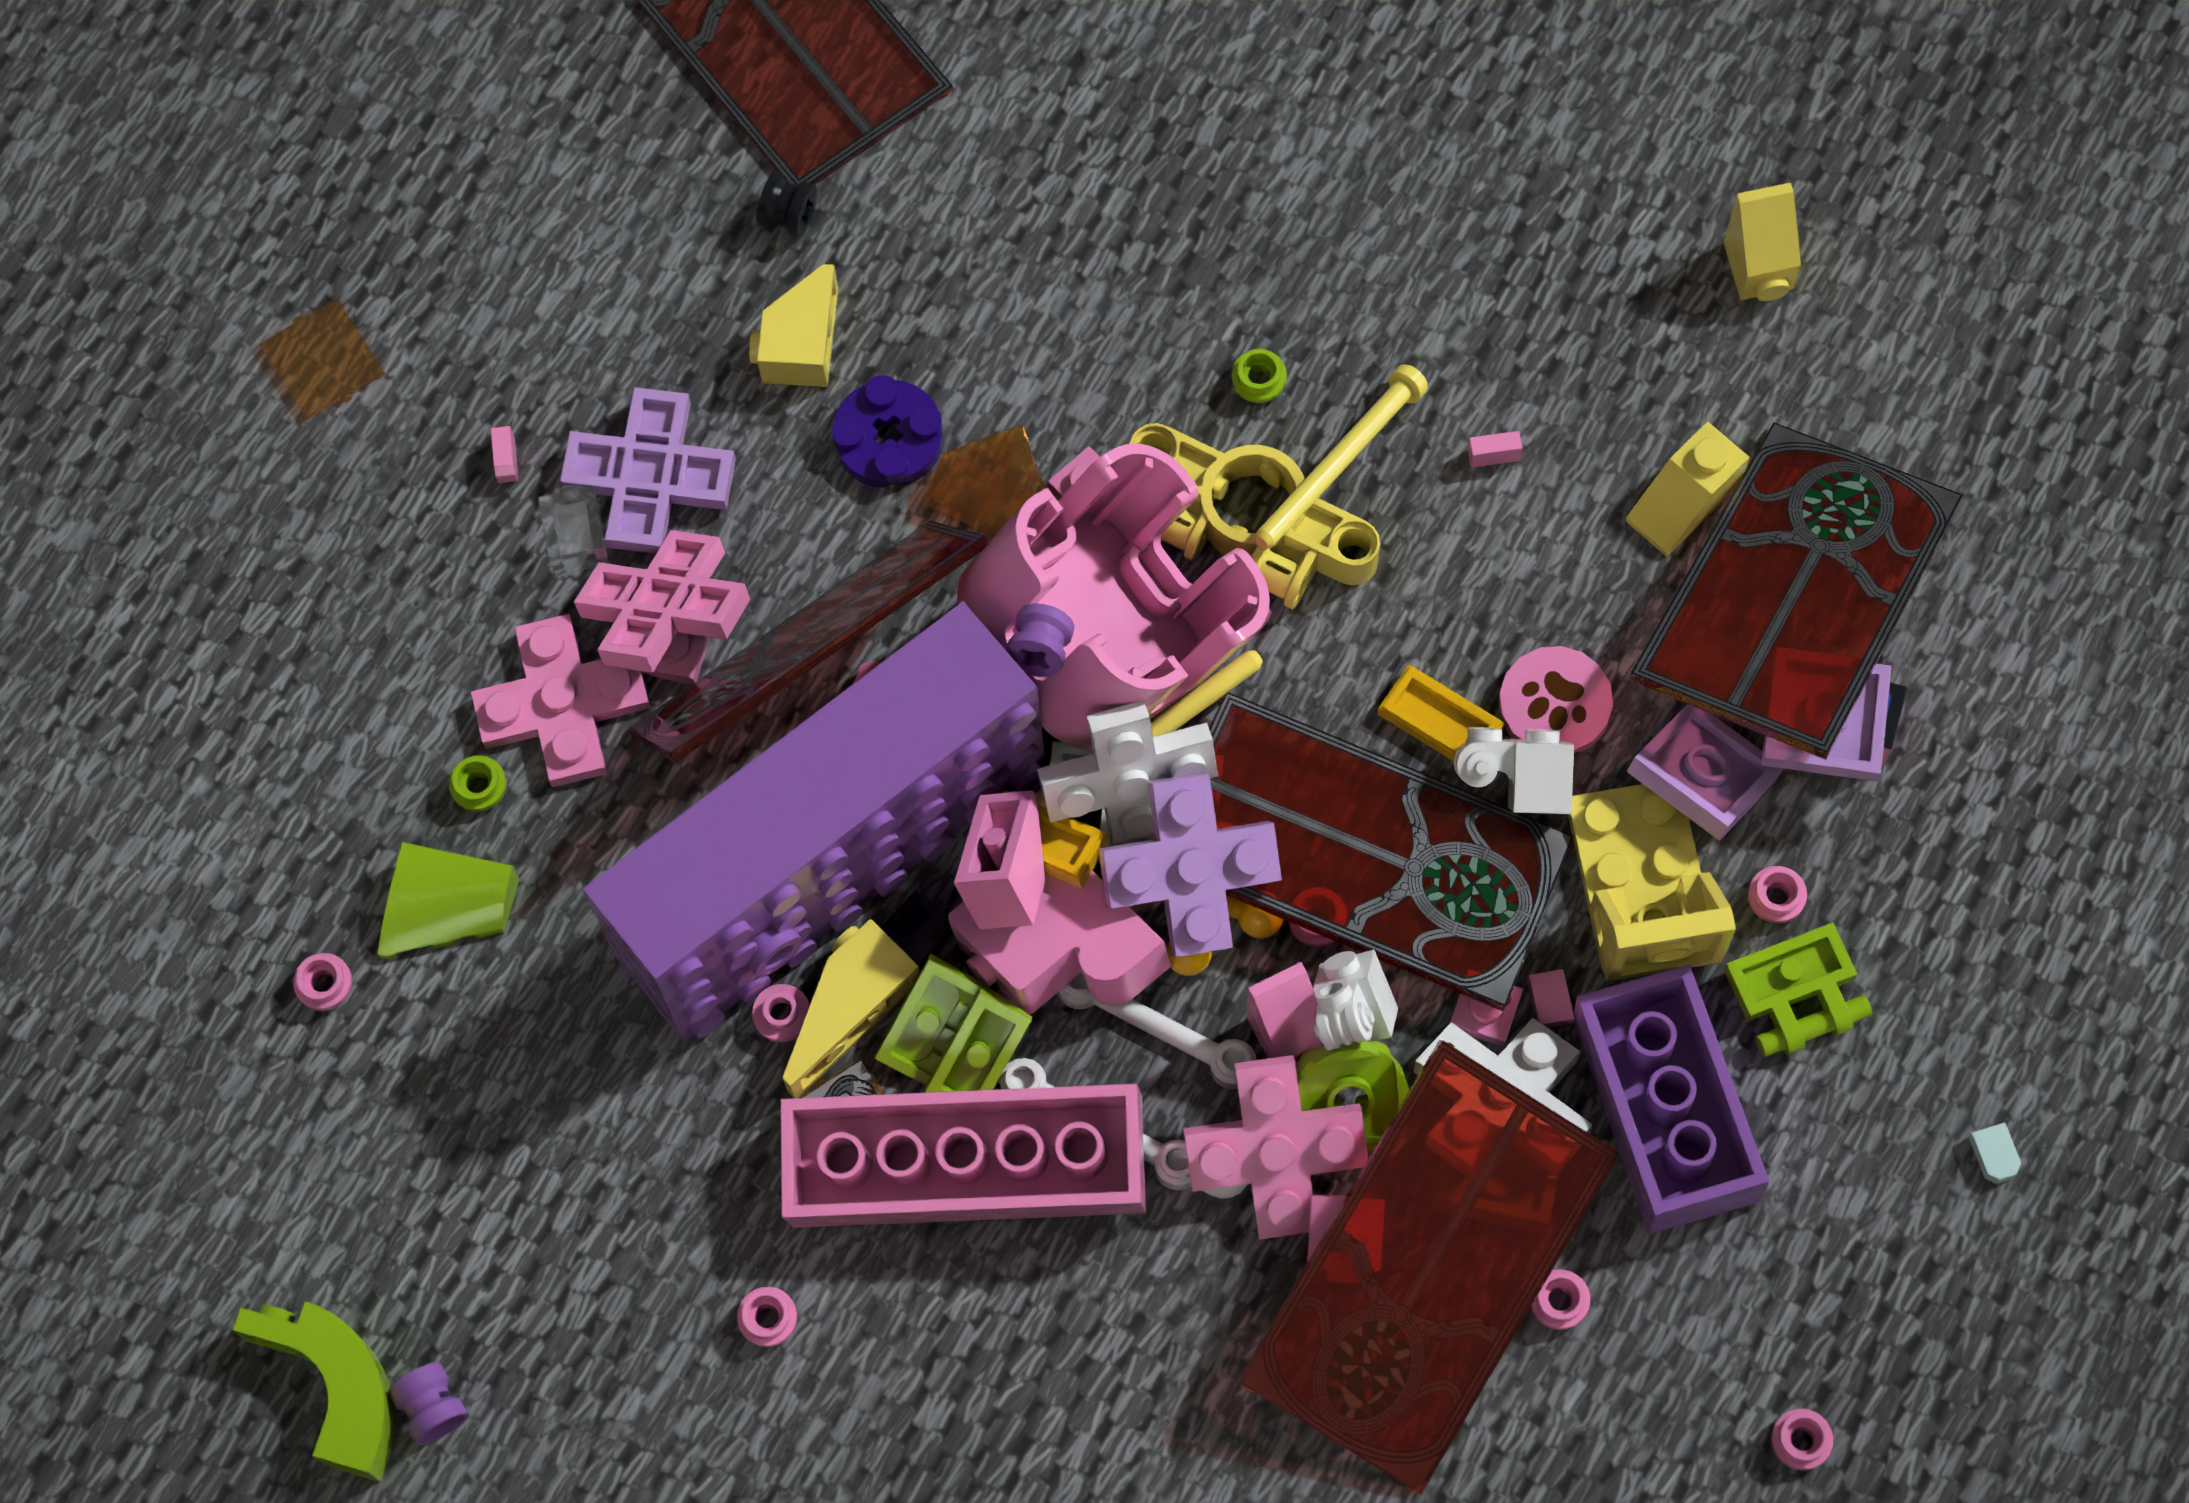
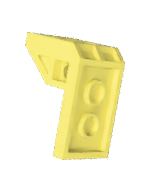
(1646, 885)

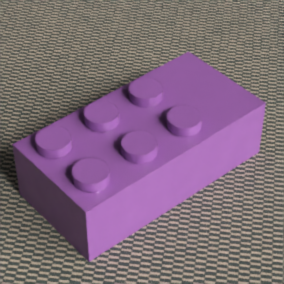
(1670, 1099)

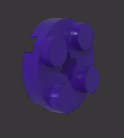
(884, 403)

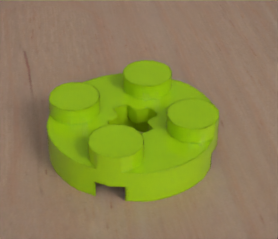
(1363, 1066)

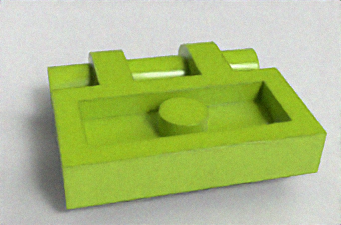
(1792, 973)

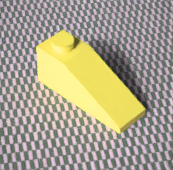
(855, 992)

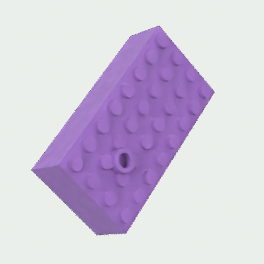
(821, 823)

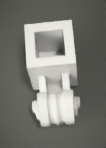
(1536, 767)
(1353, 1000)

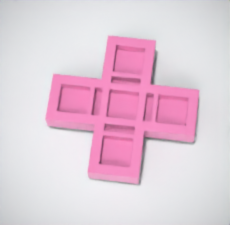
(662, 600)
(558, 701)
(1275, 1146)

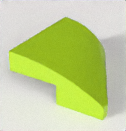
(443, 899)

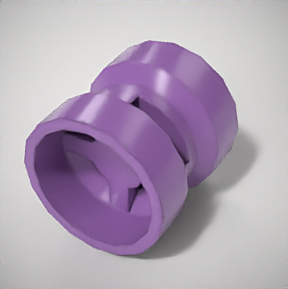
(427, 1401)

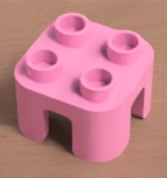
(1133, 611)

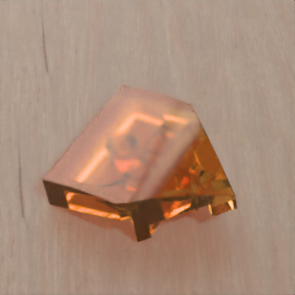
(986, 480)

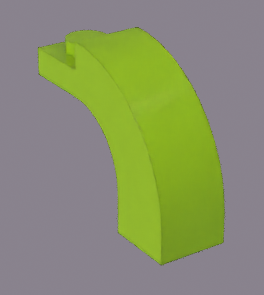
(359, 1409)

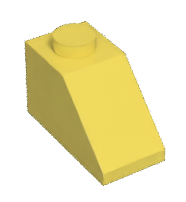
(1764, 242)
(798, 332)
(1688, 488)

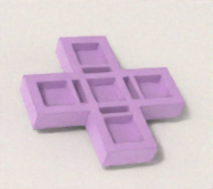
(648, 470)
(1190, 864)

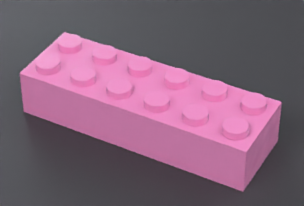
(962, 1156)

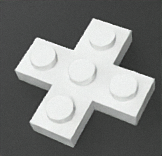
(1119, 769)
(1531, 1062)

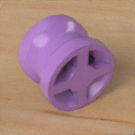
(1040, 639)

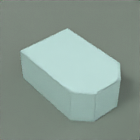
(1995, 1153)

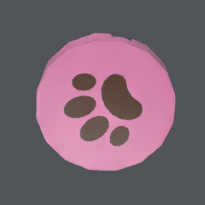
(1557, 692)

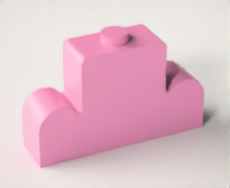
(1068, 937)

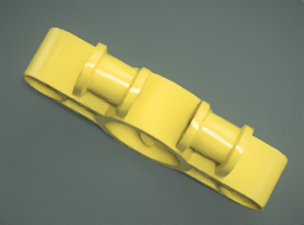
(1307, 546)

